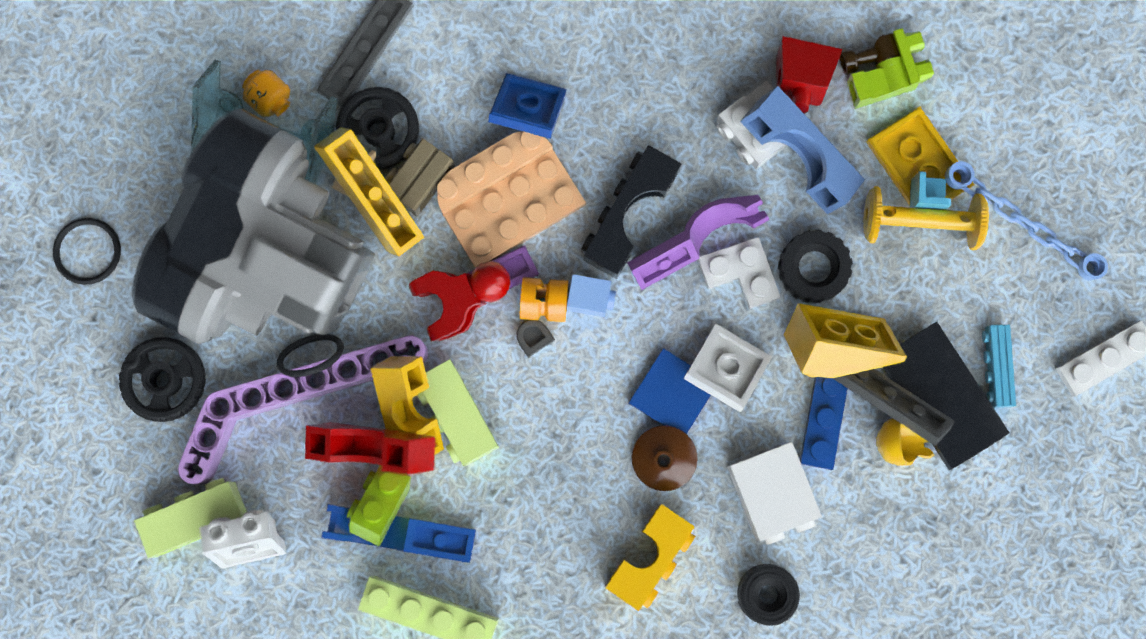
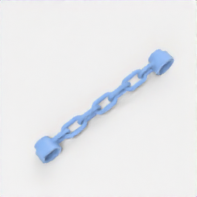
(967, 177)

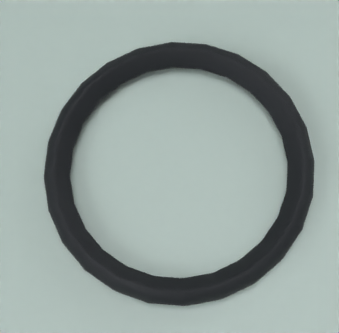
(86, 221)
(313, 370)

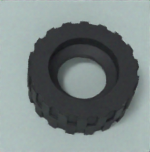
(828, 245)

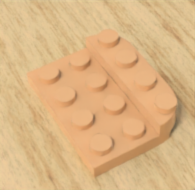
(506, 196)

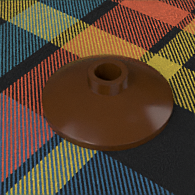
(666, 441)

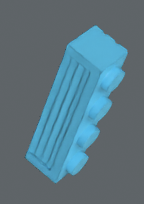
(999, 365)

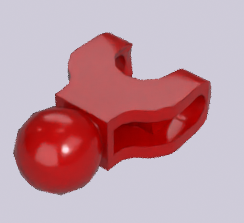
(461, 296)

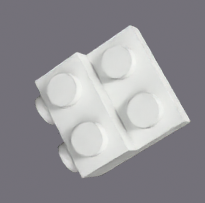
(730, 127)
(241, 539)

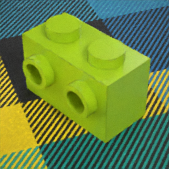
(379, 505)

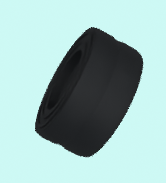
(786, 601)

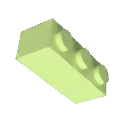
(457, 415)
(180, 523)

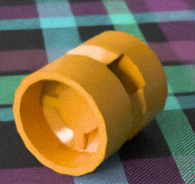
(555, 297)

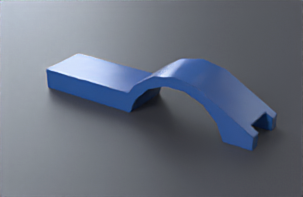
(409, 536)

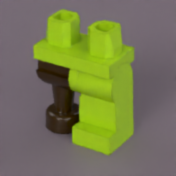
(895, 68)

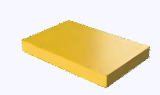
(912, 147)

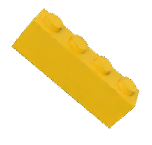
(369, 191)

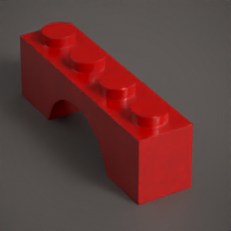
(393, 450)

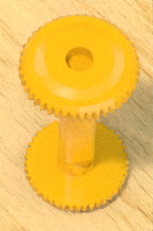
(973, 222)

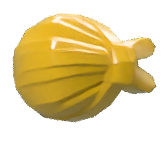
(900, 445)

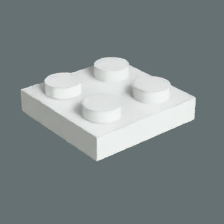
(728, 368)

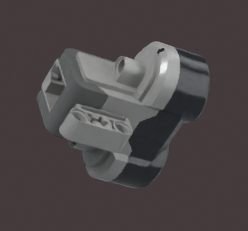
(248, 241)

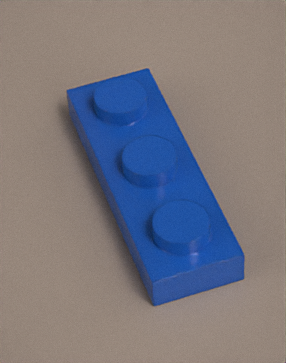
(823, 423)

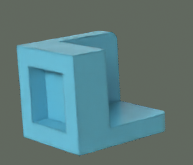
(928, 192)

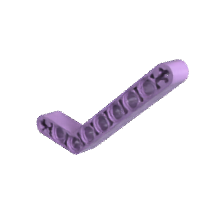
(271, 399)

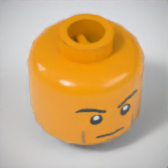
(266, 93)

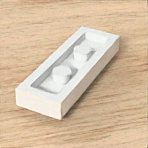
(1104, 359)

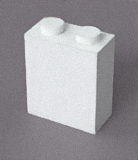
(775, 493)

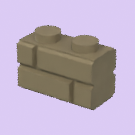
(419, 175)

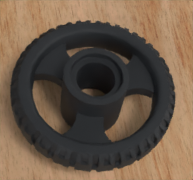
(393, 103)
(159, 408)

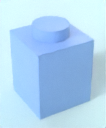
(590, 296)

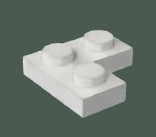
(748, 265)

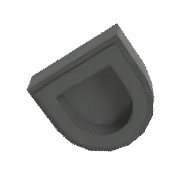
(533, 337)

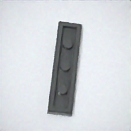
(364, 49)
(899, 404)

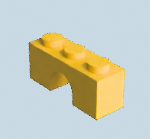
(396, 384)
(637, 584)

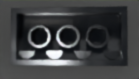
(943, 381)

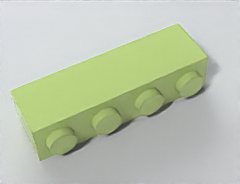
(425, 611)

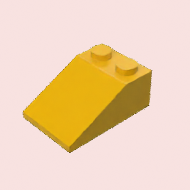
(840, 342)

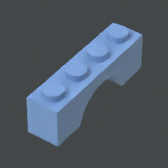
(829, 174)

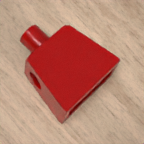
(805, 70)

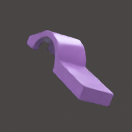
(685, 247)

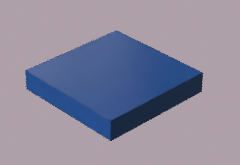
(527, 105)
(667, 395)

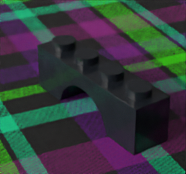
(651, 177)

